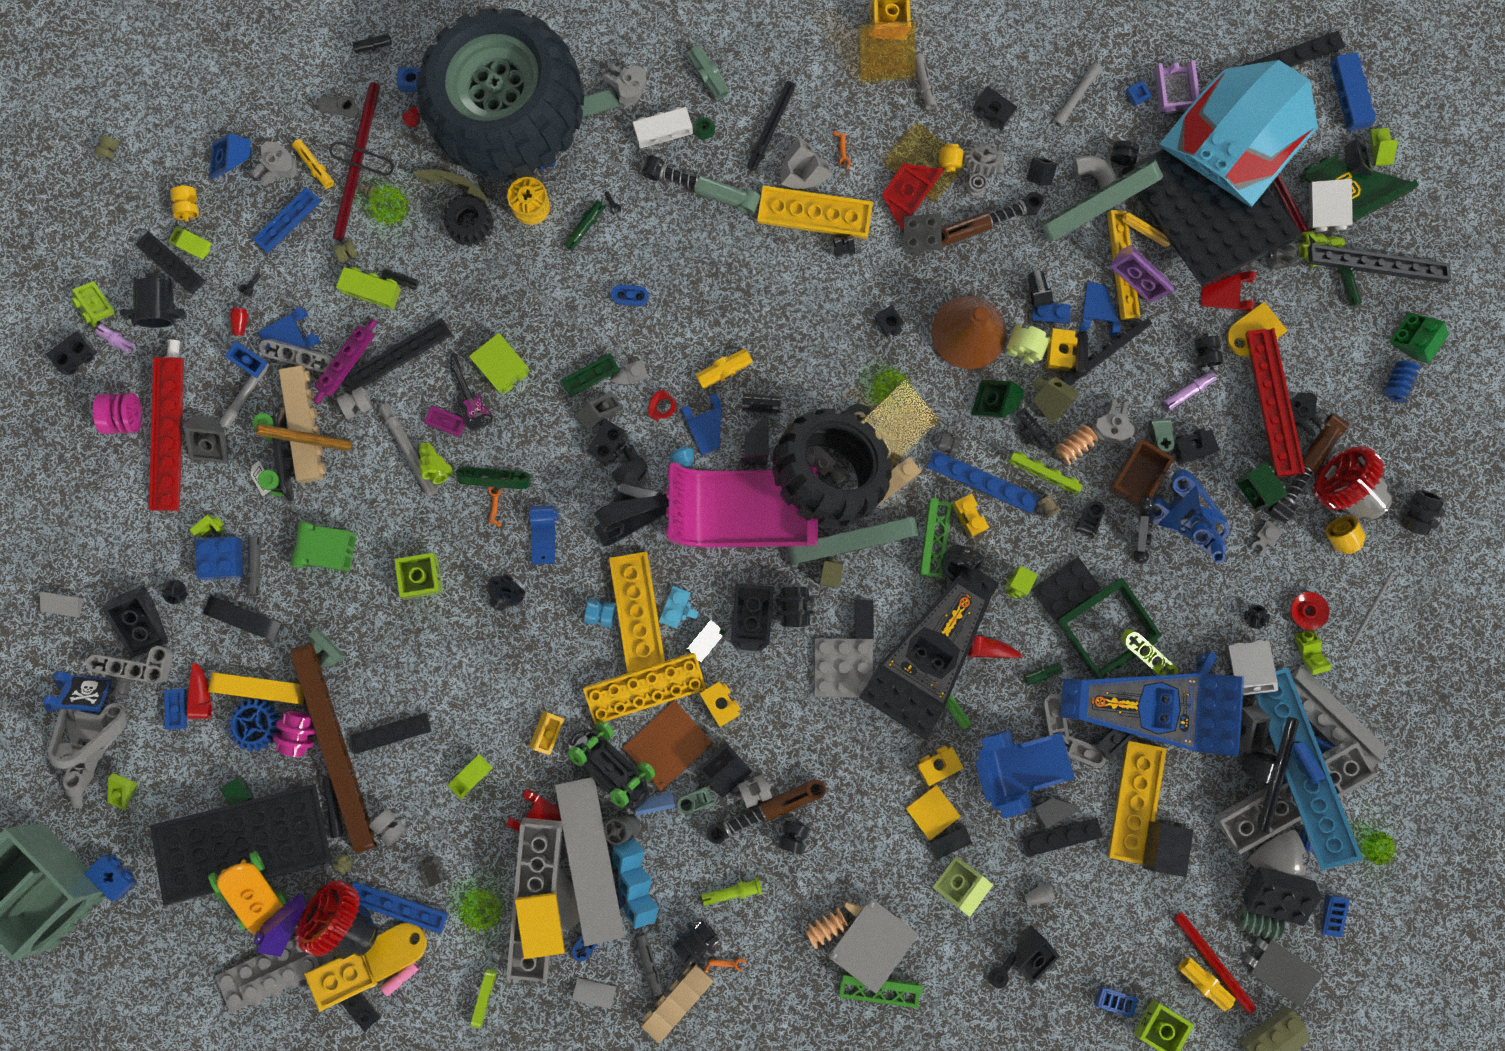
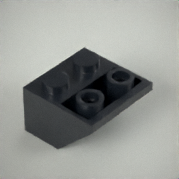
(724, 770)

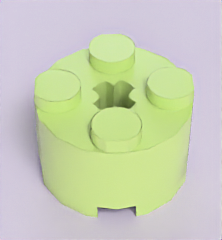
(1027, 343)

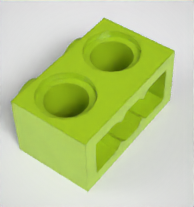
(1020, 582)

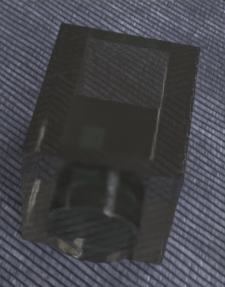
(432, 872)

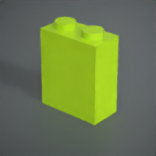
(500, 364)

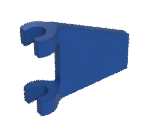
(1099, 307)
(288, 331)
(705, 426)

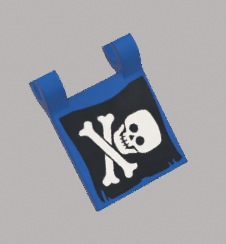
(78, 693)

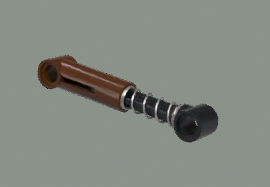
(984, 221)
(1313, 460)
(768, 810)

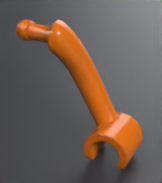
(842, 149)
(493, 513)
(723, 963)

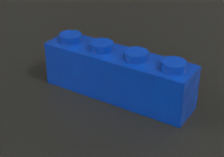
(1353, 91)

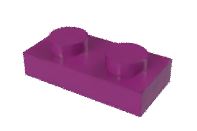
(445, 421)

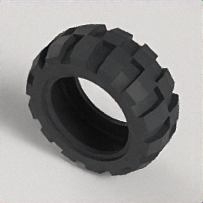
(853, 441)

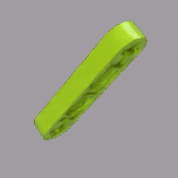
(1150, 654)

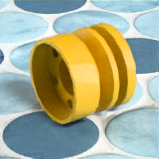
(533, 209)

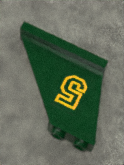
(1368, 192)

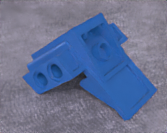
(1014, 769)

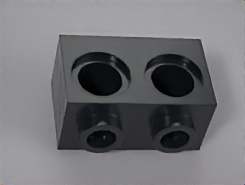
(70, 349)
(602, 441)

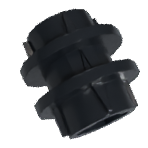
(1422, 512)
(795, 607)
(695, 942)

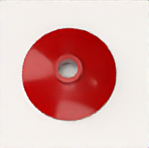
(1318, 610)

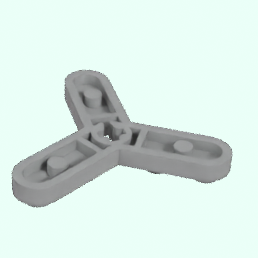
(1055, 724)

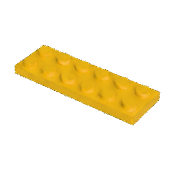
(815, 212)
(637, 610)
(1136, 801)

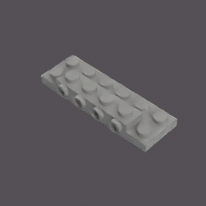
(267, 976)

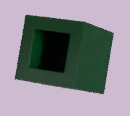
(237, 791)

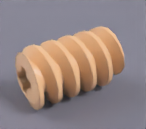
(1075, 443)
(825, 929)

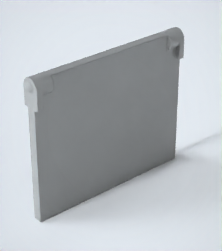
(873, 945)

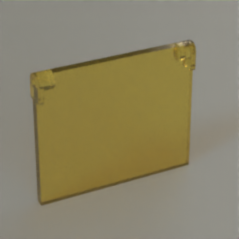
(923, 149)
(901, 420)

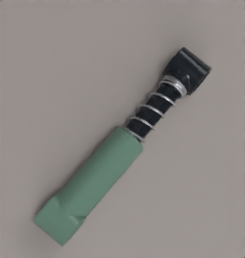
(743, 200)

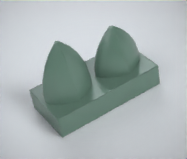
(331, 653)

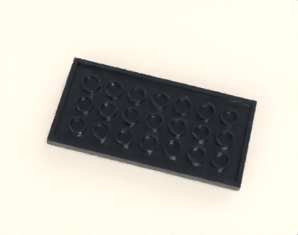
(281, 827)

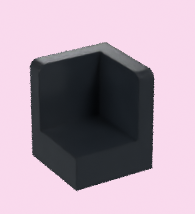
(1041, 171)

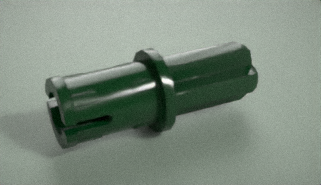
(1043, 673)

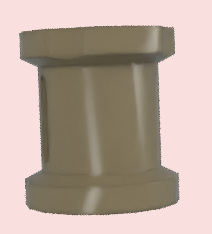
(1049, 506)

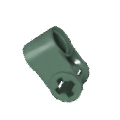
(1162, 432)
(697, 800)

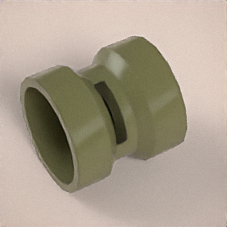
(106, 147)
(342, 254)

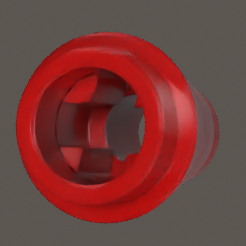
(238, 320)

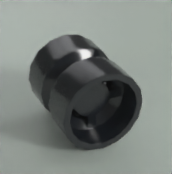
(792, 844)

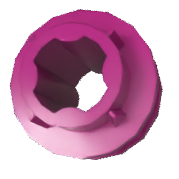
(294, 735)

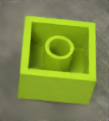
(418, 576)
(1163, 1028)

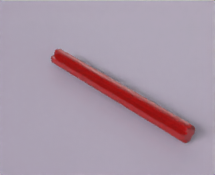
(1215, 963)

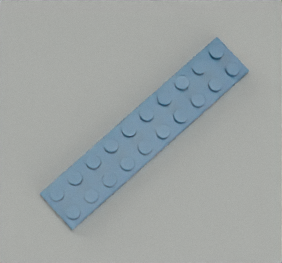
(1318, 802)

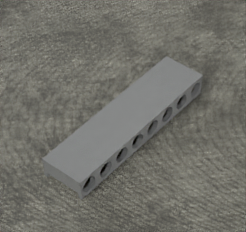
(1240, 821)
(589, 861)
(535, 875)

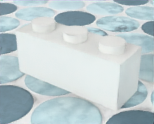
(662, 127)

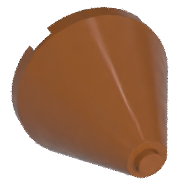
(969, 332)

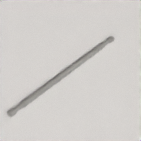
(1369, 613)

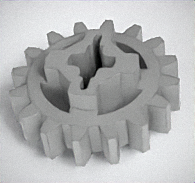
(984, 159)

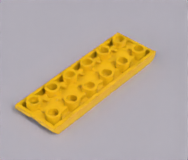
(644, 688)

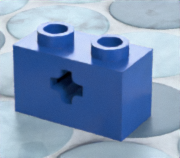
(101, 876)

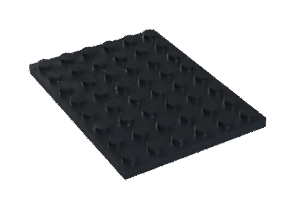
(1210, 225)

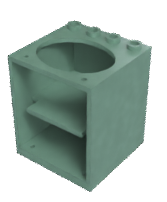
(40, 891)

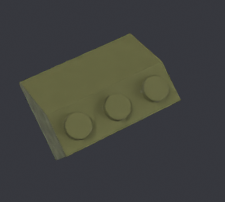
(1279, 1033)

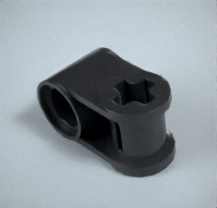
(1088, 522)

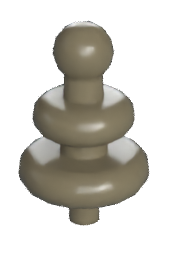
(368, 190)

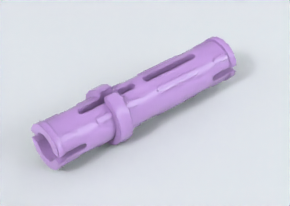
(1196, 385)

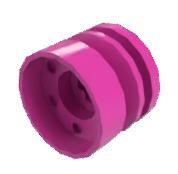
(117, 413)

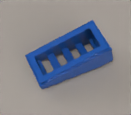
(1343, 910)
(1101, 996)

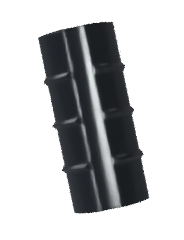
(761, 403)

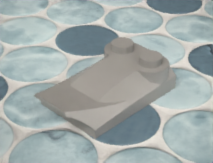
(566, 901)

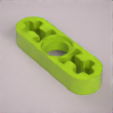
(482, 1004)

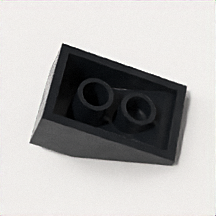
(136, 621)

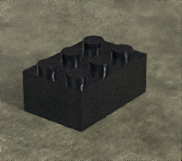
(1281, 896)

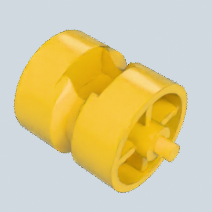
(184, 202)

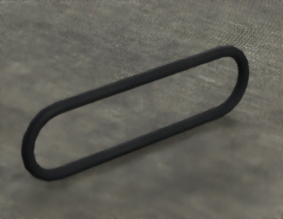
(358, 165)

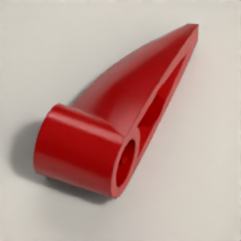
(991, 648)
(199, 701)

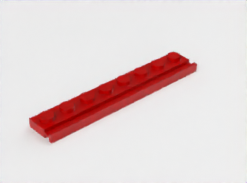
(1274, 402)
(166, 434)

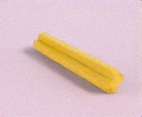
(1146, 229)

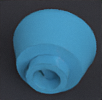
(682, 456)

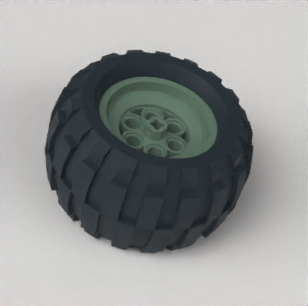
(487, 65)

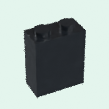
(1168, 848)

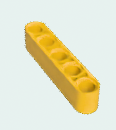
(256, 688)

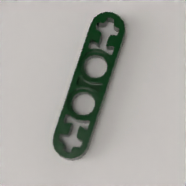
(472, 476)

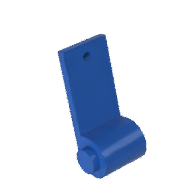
(543, 534)

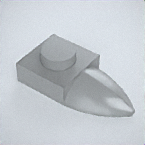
(631, 373)

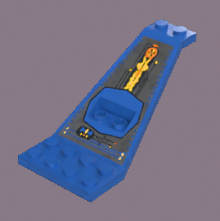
(1201, 708)

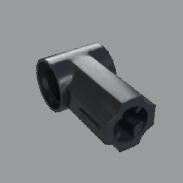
(1040, 293)

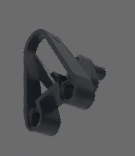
(632, 505)

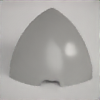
(803, 167)
(1281, 854)

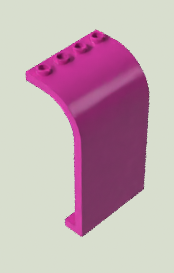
(733, 510)

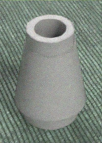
(1040, 895)

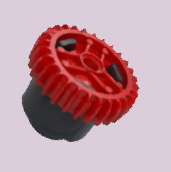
(336, 923)

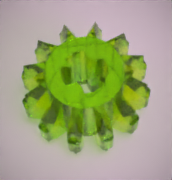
(1373, 852)

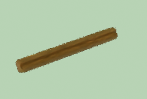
(303, 437)

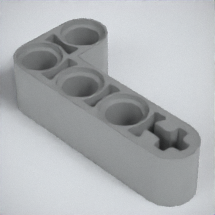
(128, 667)

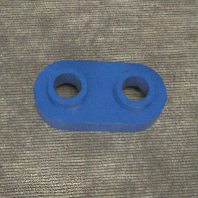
(630, 293)

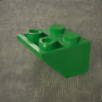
(1420, 337)

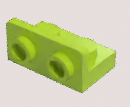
(91, 303)

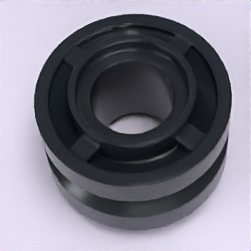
(1124, 153)

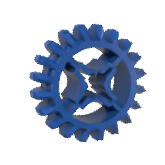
(238, 718)

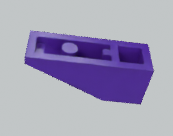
(279, 928)

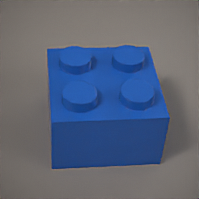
(219, 558)

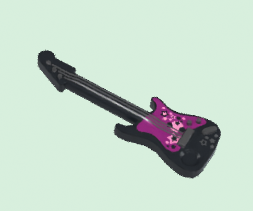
(475, 412)

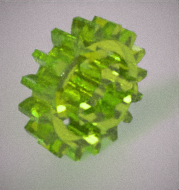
(395, 195)
(891, 380)
(469, 908)

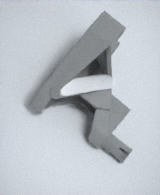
(80, 759)

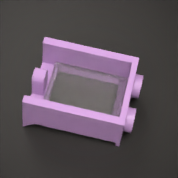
(1176, 87)

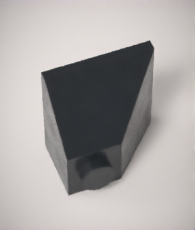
(1034, 954)

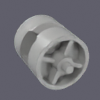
(755, 791)

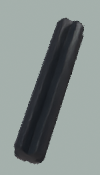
(1082, 354)

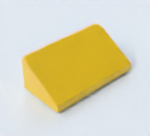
(546, 733)

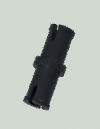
(372, 43)

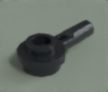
(998, 976)

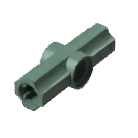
(708, 72)

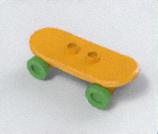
(248, 893)

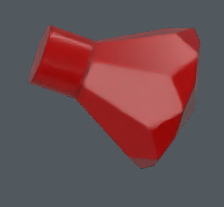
(411, 117)

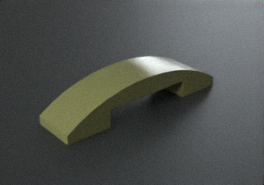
(431, 177)

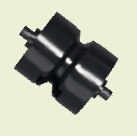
(1208, 351)

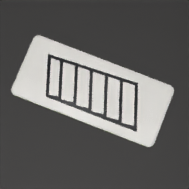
(256, 469)

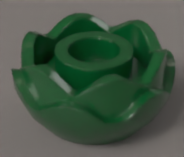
(703, 133)

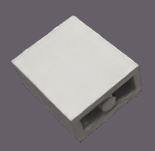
(1330, 204)
(1256, 665)

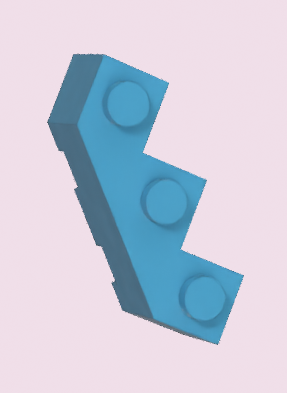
(634, 883)

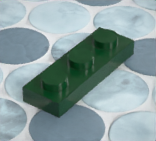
(590, 375)

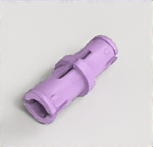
(114, 338)

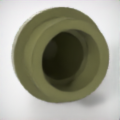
(342, 863)

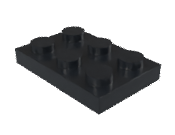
(1066, 588)

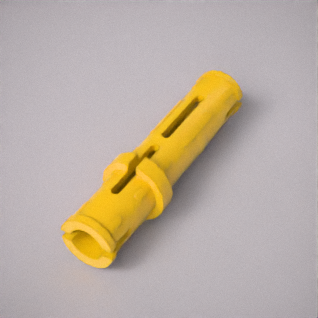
(325, 179)

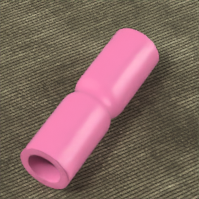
(397, 980)

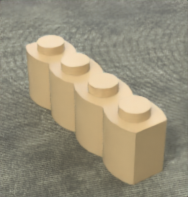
(675, 1005)

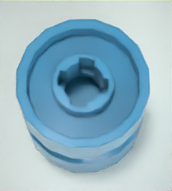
(600, 613)

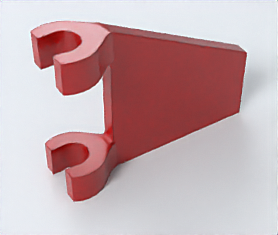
(1227, 293)
(541, 810)

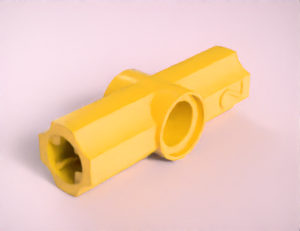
(723, 368)
(1206, 983)

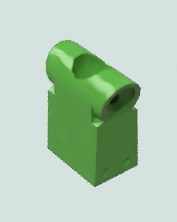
(323, 547)

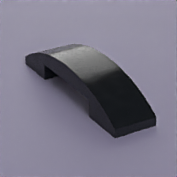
(242, 618)

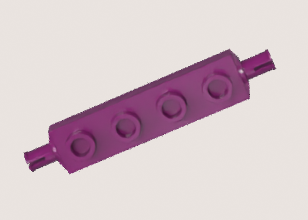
(344, 361)

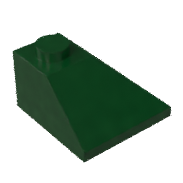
(997, 398)

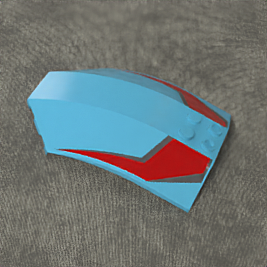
(1245, 127)

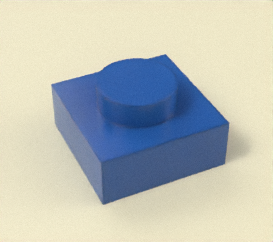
(1138, 93)

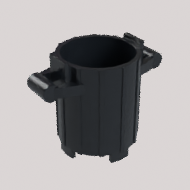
(153, 303)

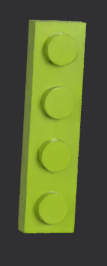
(1053, 476)

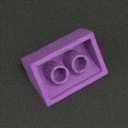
(1141, 274)

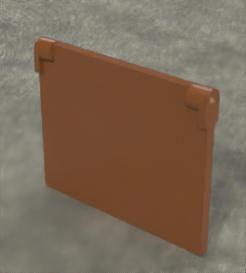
(668, 744)

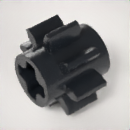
(174, 592)
(1257, 616)

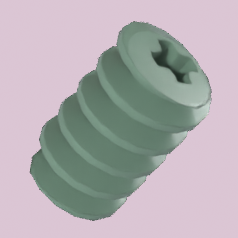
(1261, 923)

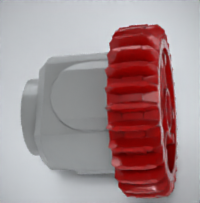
(1354, 484)

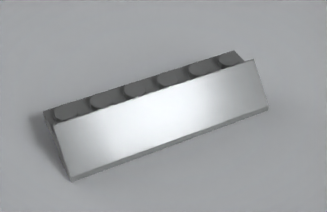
(1332, 719)

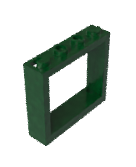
(1137, 608)

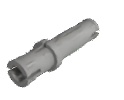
(926, 87)

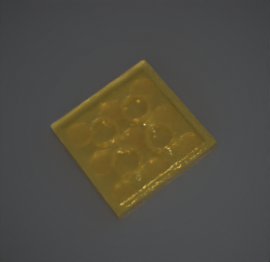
(887, 51)

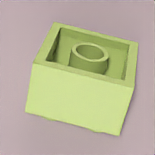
(963, 886)

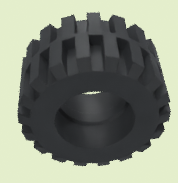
(478, 230)

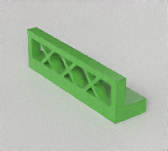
(929, 535)
(890, 984)

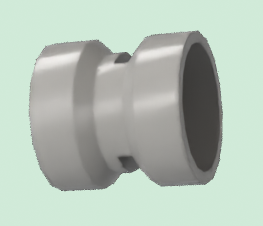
(976, 189)

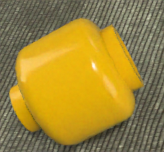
(950, 157)

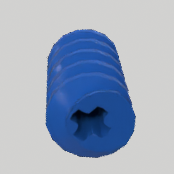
(1398, 381)

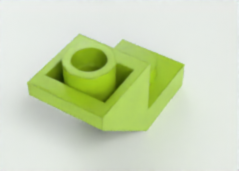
(190, 243)
(1310, 650)
(470, 776)

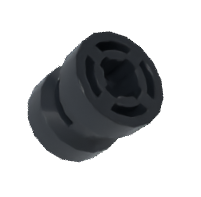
(844, 246)

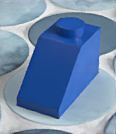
(246, 359)

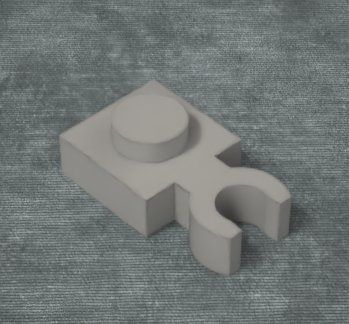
(1267, 535)

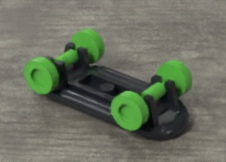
(278, 482)
(609, 767)

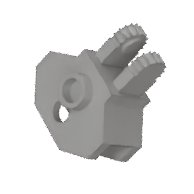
(629, 83)
(276, 161)
(1114, 423)

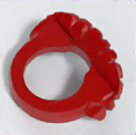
(652, 408)

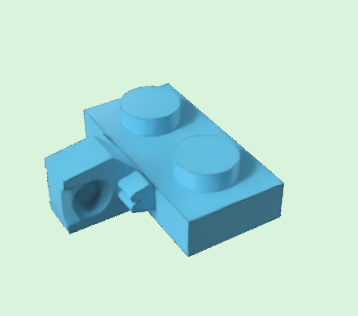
(677, 608)

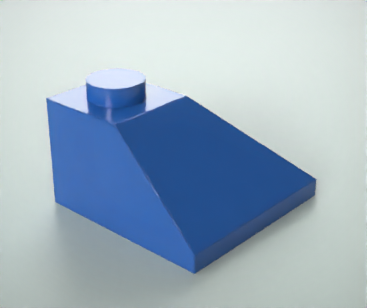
(228, 153)

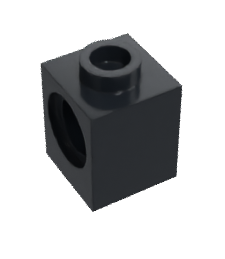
(886, 314)

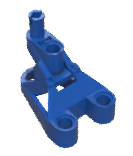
(1188, 498)

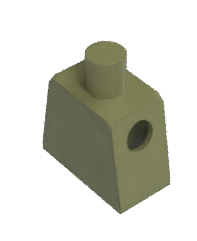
(1054, 397)

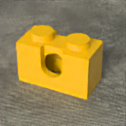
(1056, 359)
(976, 523)
(724, 715)
(950, 761)

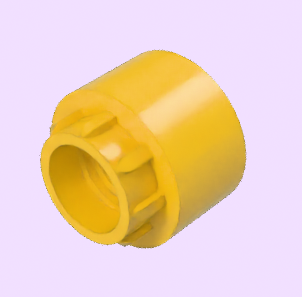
(1346, 534)

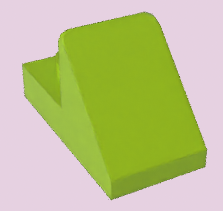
(1382, 146)
(120, 791)

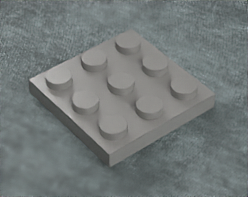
(842, 666)

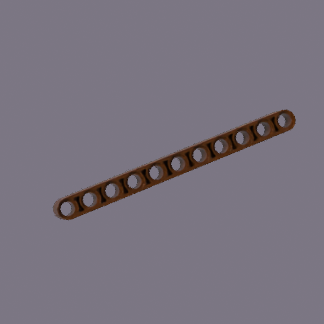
(333, 747)

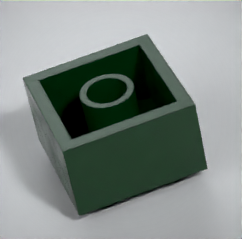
(1261, 486)

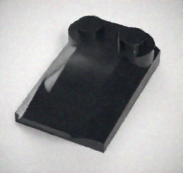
(752, 617)

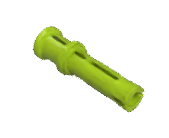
(742, 890)

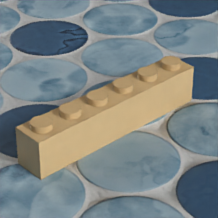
(301, 417)

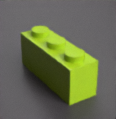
(369, 287)

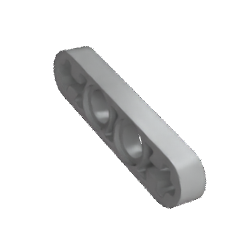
(296, 355)

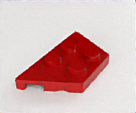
(909, 190)

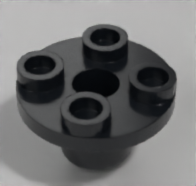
(504, 592)

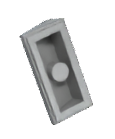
(60, 604)
(594, 993)

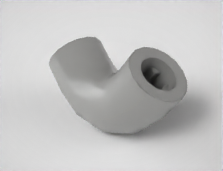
(1096, 167)

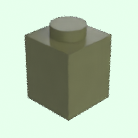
(831, 573)

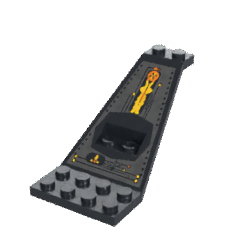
(912, 685)

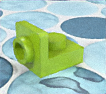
(205, 525)

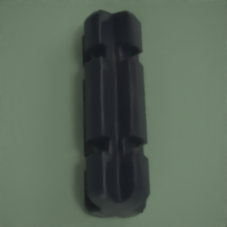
(401, 279)

